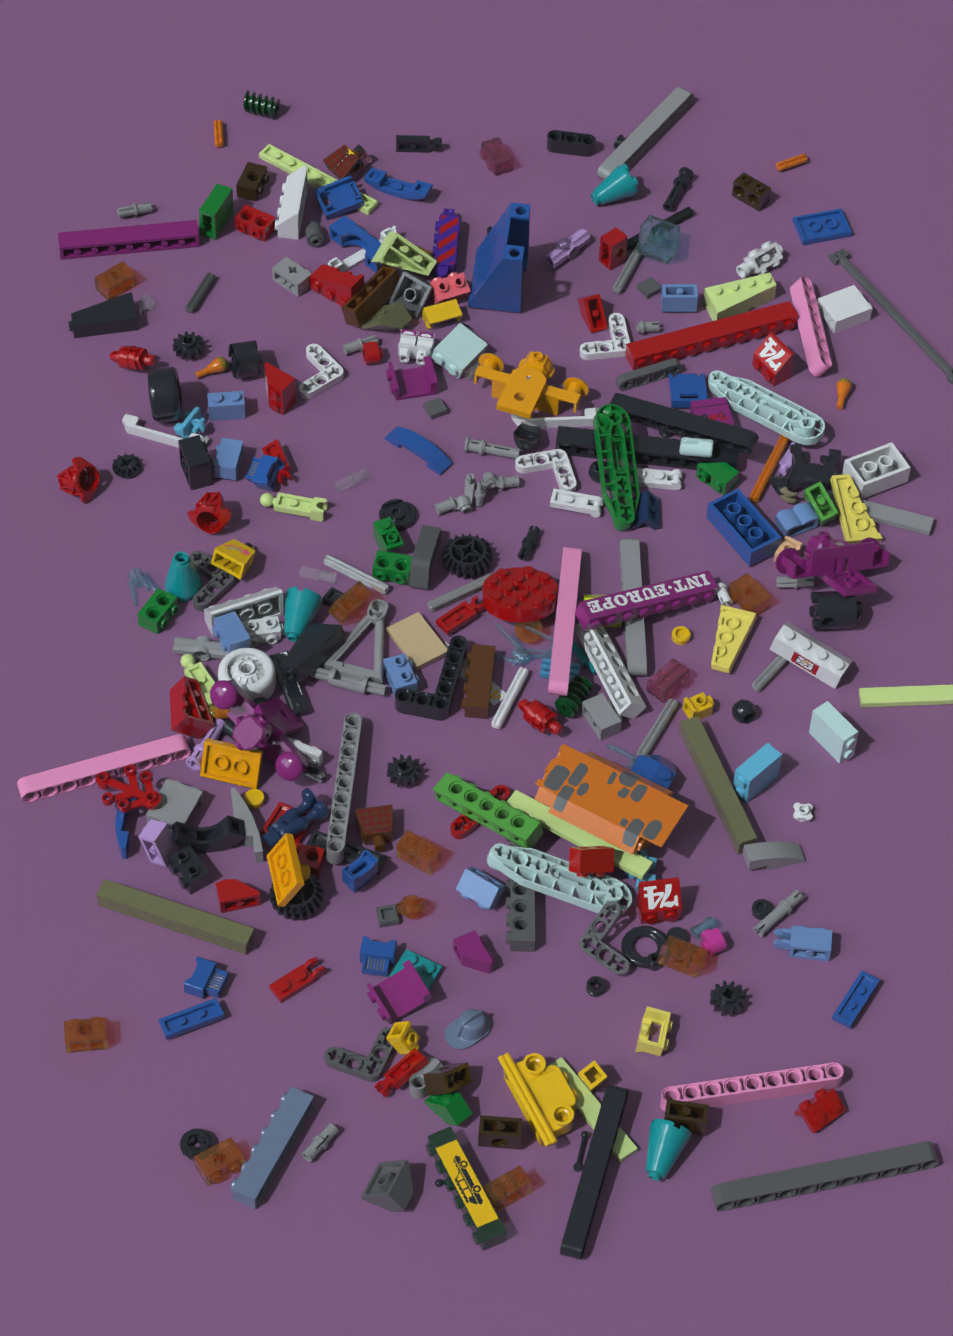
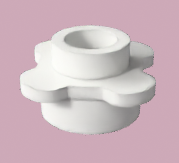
(802, 816)

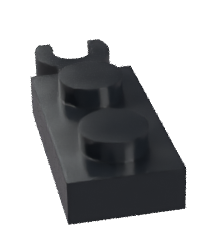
(417, 144)

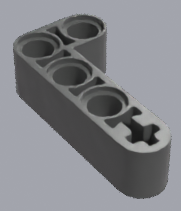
(424, 557)

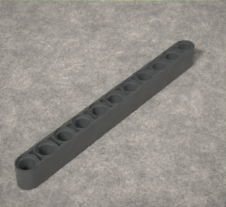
(824, 1176)

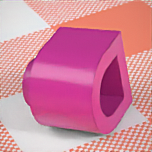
(713, 941)

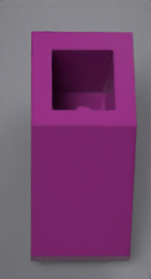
(472, 952)

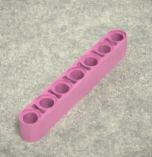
(810, 326)

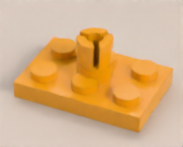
(229, 764)
(286, 870)

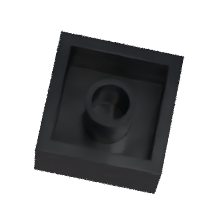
(195, 462)

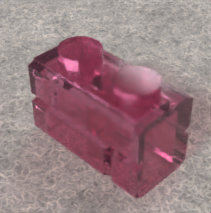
(496, 156)
(668, 680)

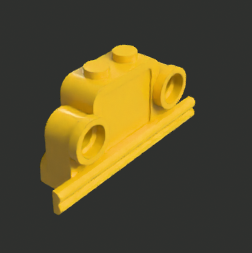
(541, 1096)

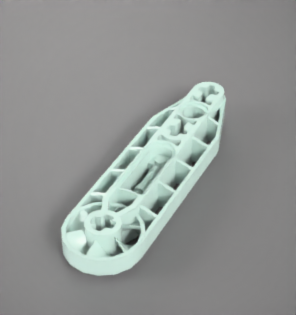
(767, 408)
(552, 877)

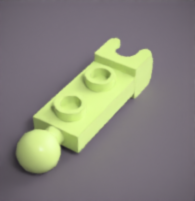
(296, 505)
(198, 672)

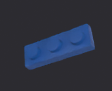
(855, 999)
(191, 1018)

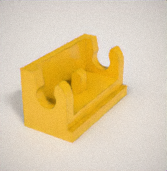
(441, 312)

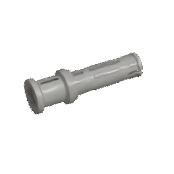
(483, 446)

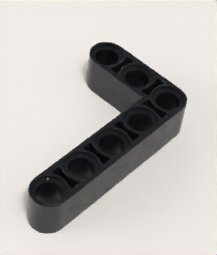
(436, 705)

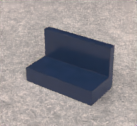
(647, 511)

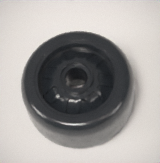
(165, 394)

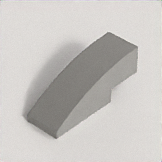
(772, 854)

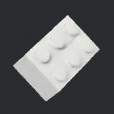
(877, 470)

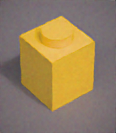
(592, 1076)

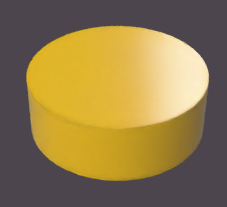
(681, 635)
(254, 798)

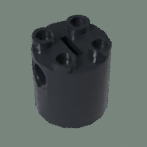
(834, 610)

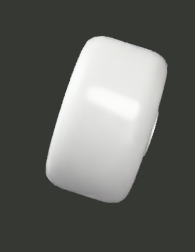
(250, 670)

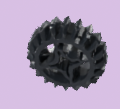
(467, 556)
(297, 905)

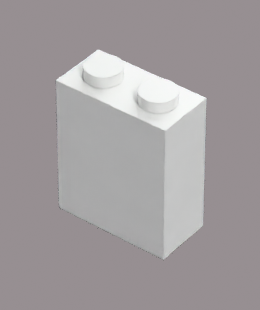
(844, 309)

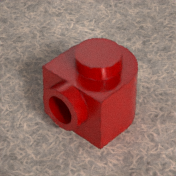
(371, 353)

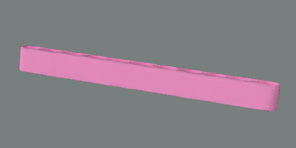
(564, 621)

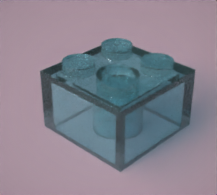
(658, 239)

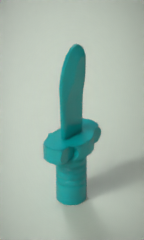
(585, 661)

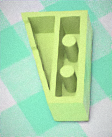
(403, 255)

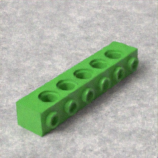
(448, 793)

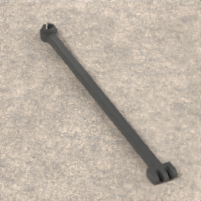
(842, 258)

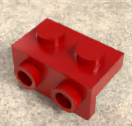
(820, 1109)

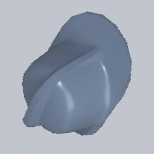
(467, 1029)

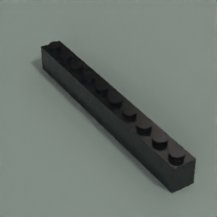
(647, 449)

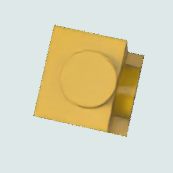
(698, 705)
(406, 1040)

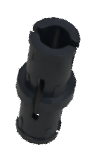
(528, 543)

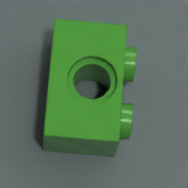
(820, 503)

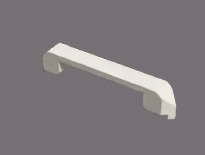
(359, 256)
(554, 422)
(132, 427)

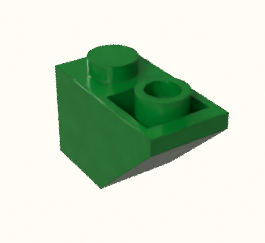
(718, 476)
(386, 534)
(449, 1107)

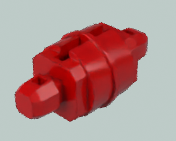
(133, 358)
(540, 716)

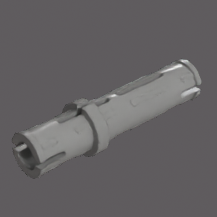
(784, 907)

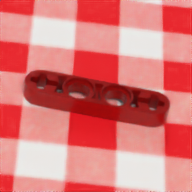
(470, 825)

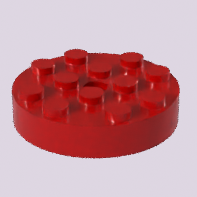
(520, 594)

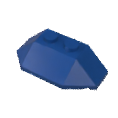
(655, 769)

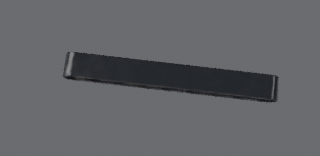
(686, 423)
(594, 1172)

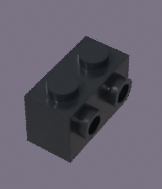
(189, 869)

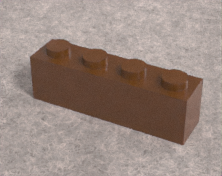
(370, 296)
(479, 681)

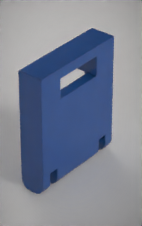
(342, 197)
(686, 386)

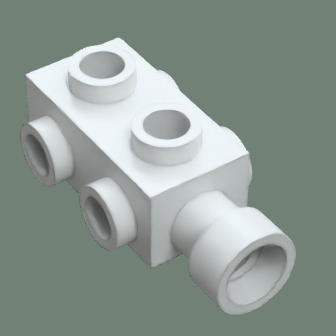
(758, 261)
(264, 630)

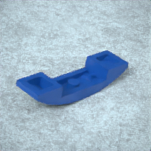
(397, 188)
(420, 446)
(123, 836)

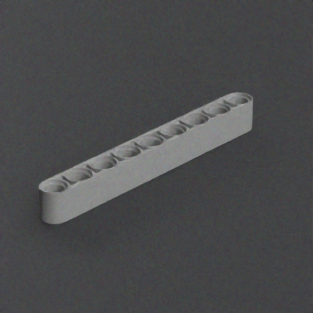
(647, 131)
(633, 630)
(343, 788)

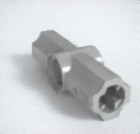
(201, 648)

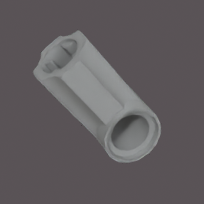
(418, 1079)

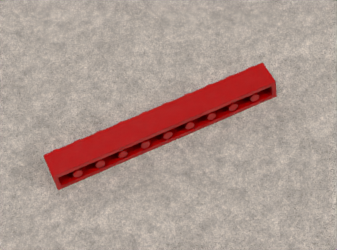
(711, 335)

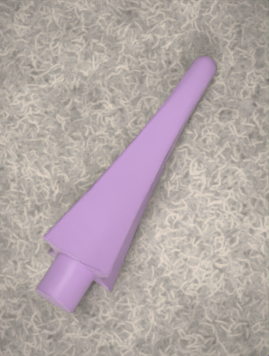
(786, 462)

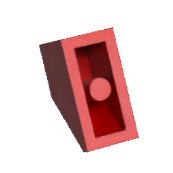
(592, 312)
(236, 895)

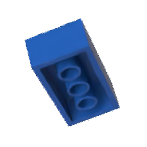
(743, 527)

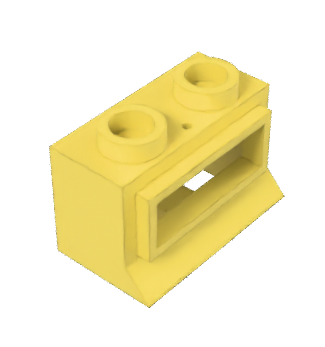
(657, 1017)

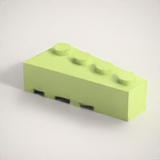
(739, 296)

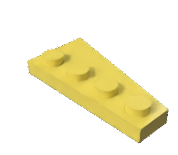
(852, 512)
(731, 635)

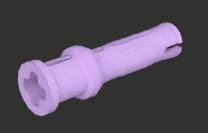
(194, 761)

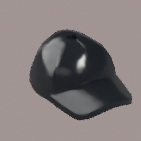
(527, 436)

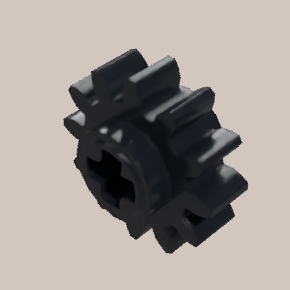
(188, 345)
(404, 771)
(720, 997)

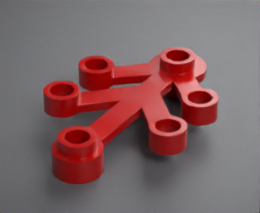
(149, 799)

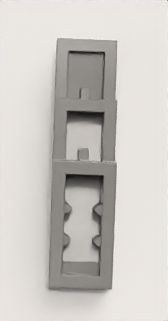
(242, 812)

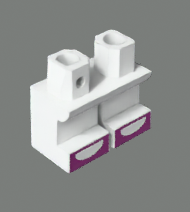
(414, 349)

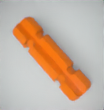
(218, 133)
(791, 162)

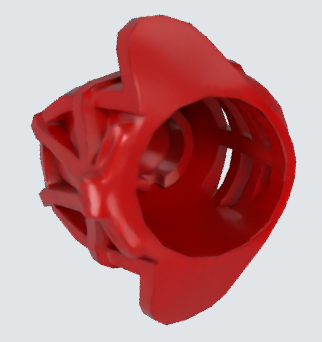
(74, 478)
(210, 507)

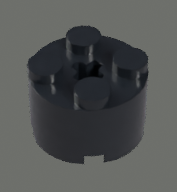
(244, 359)

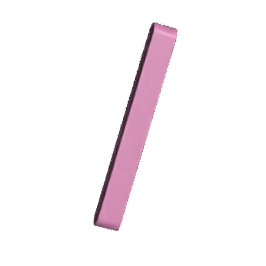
(85, 772)
(761, 1082)

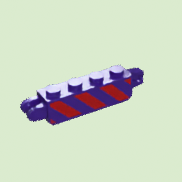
(447, 243)

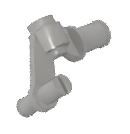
(491, 481)
(462, 503)

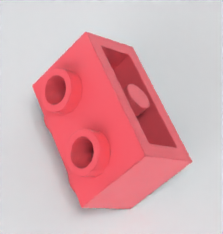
(449, 288)

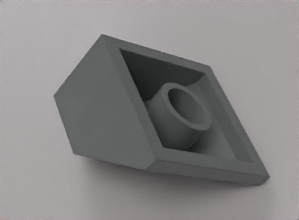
(412, 292)
(390, 1186)

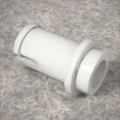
(723, 594)

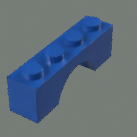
(346, 233)

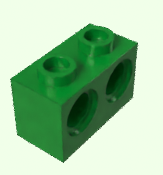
(392, 567)
(157, 611)

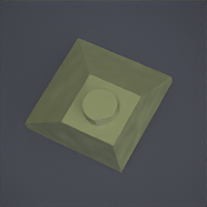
(388, 318)

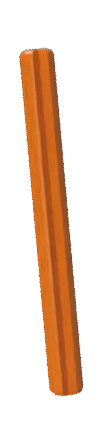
(769, 468)

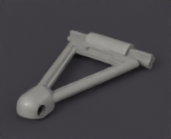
(355, 677)

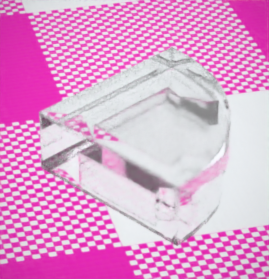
(146, 304)

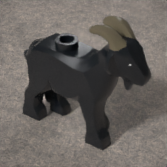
(805, 474)

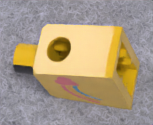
(234, 557)

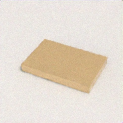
(417, 641)

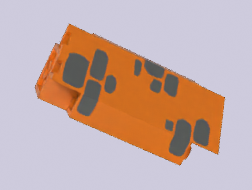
(608, 800)

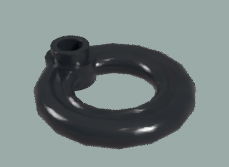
(637, 960)

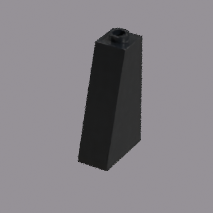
(105, 318)
(311, 649)

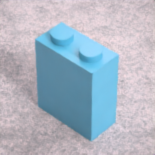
(757, 772)

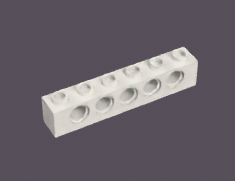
(611, 671)

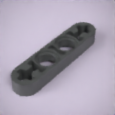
(630, 379)

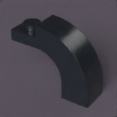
(212, 838)

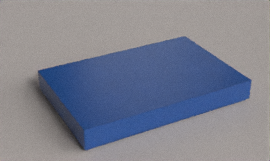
(822, 226)

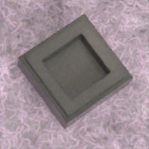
(649, 287)
(435, 408)
(387, 915)

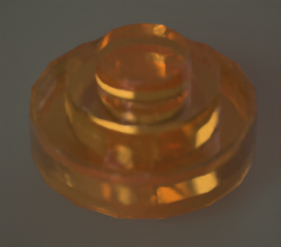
(525, 635)
(411, 906)

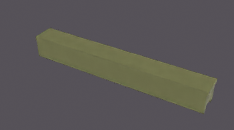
(717, 783)
(175, 916)

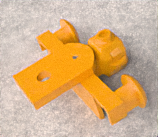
(527, 385)

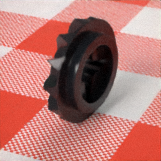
(123, 470)
(188, 1139)

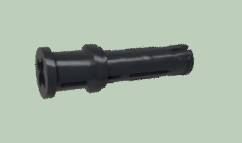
(680, 184)

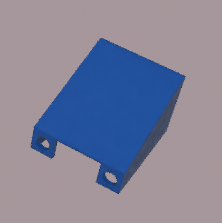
(500, 262)

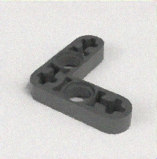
(216, 581)
(598, 938)
(365, 1064)

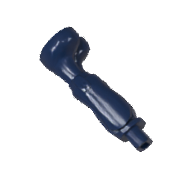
(292, 822)

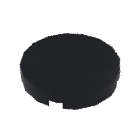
(401, 513)

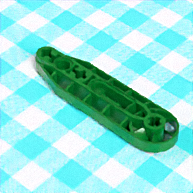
(609, 431)

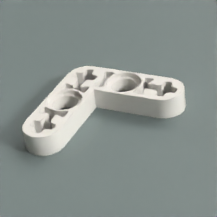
(613, 345)
(324, 374)
(554, 463)

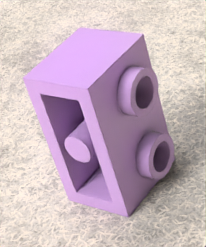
(158, 842)

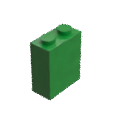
(216, 211)

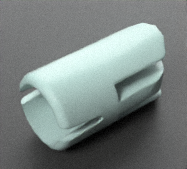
(696, 447)

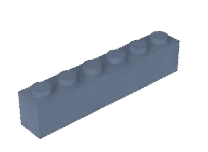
(272, 1148)

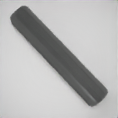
(200, 292)

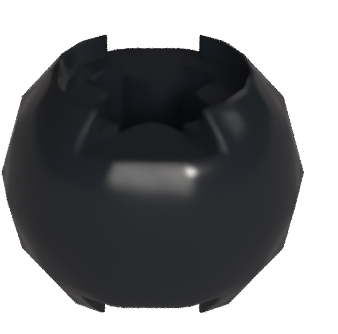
(594, 472)
(743, 711)

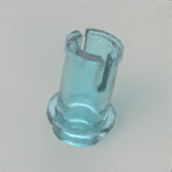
(708, 923)

